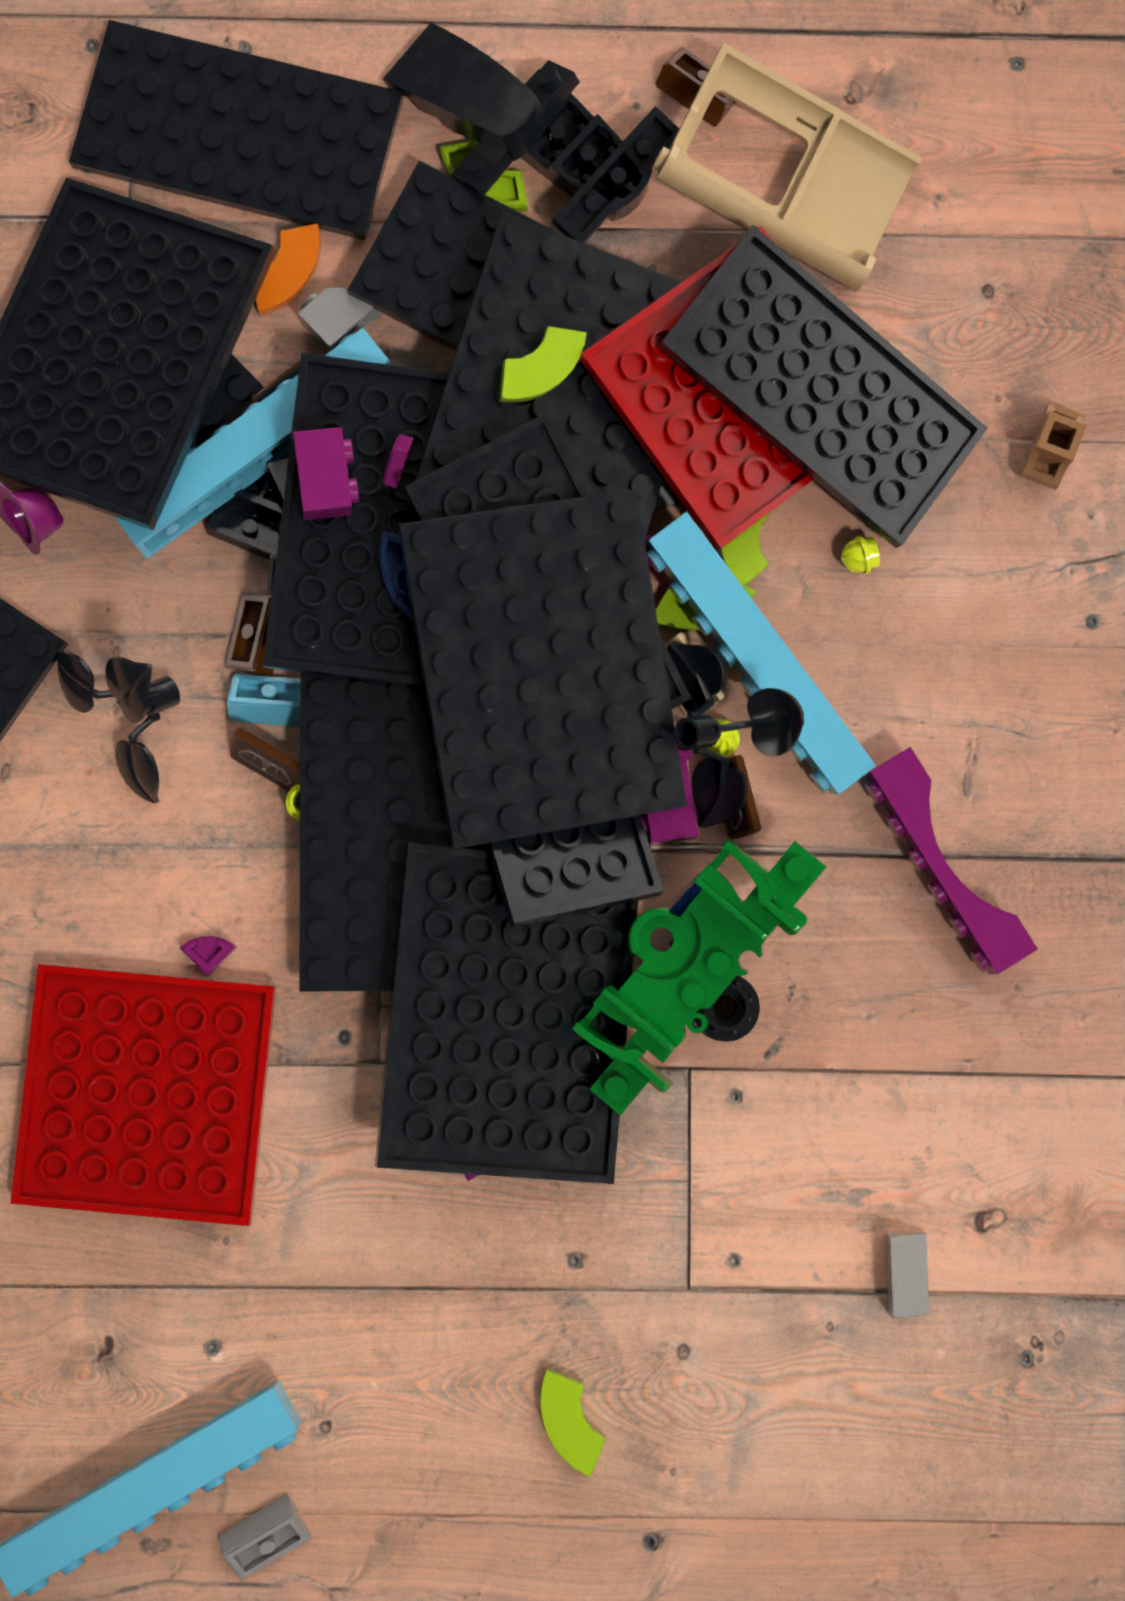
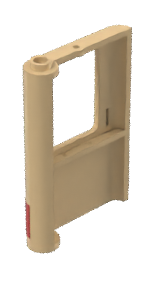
(838, 191)

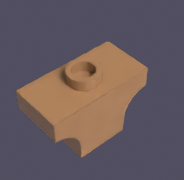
(1053, 445)

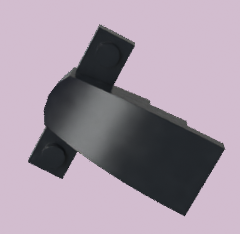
(479, 101)
(596, 166)

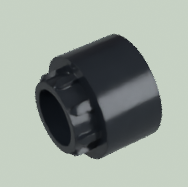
(743, 1018)

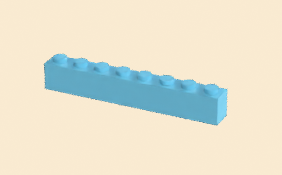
(236, 456)
(755, 650)
(146, 1489)

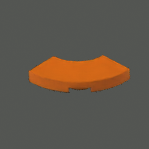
(290, 269)

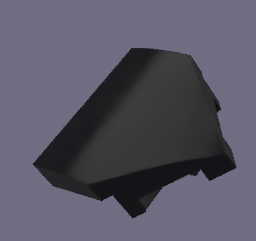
(250, 518)

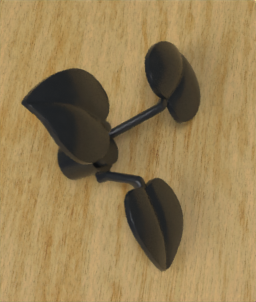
(137, 697)
(774, 724)

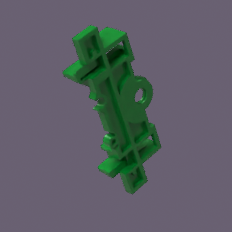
(697, 968)

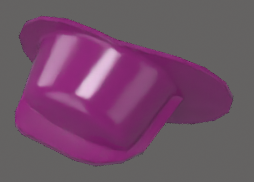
(29, 515)

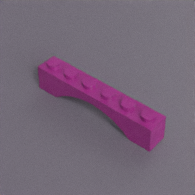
(905, 792)

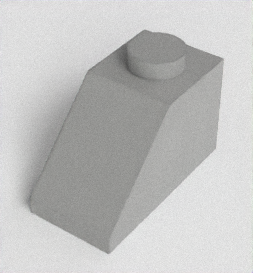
(335, 315)

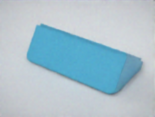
(264, 700)

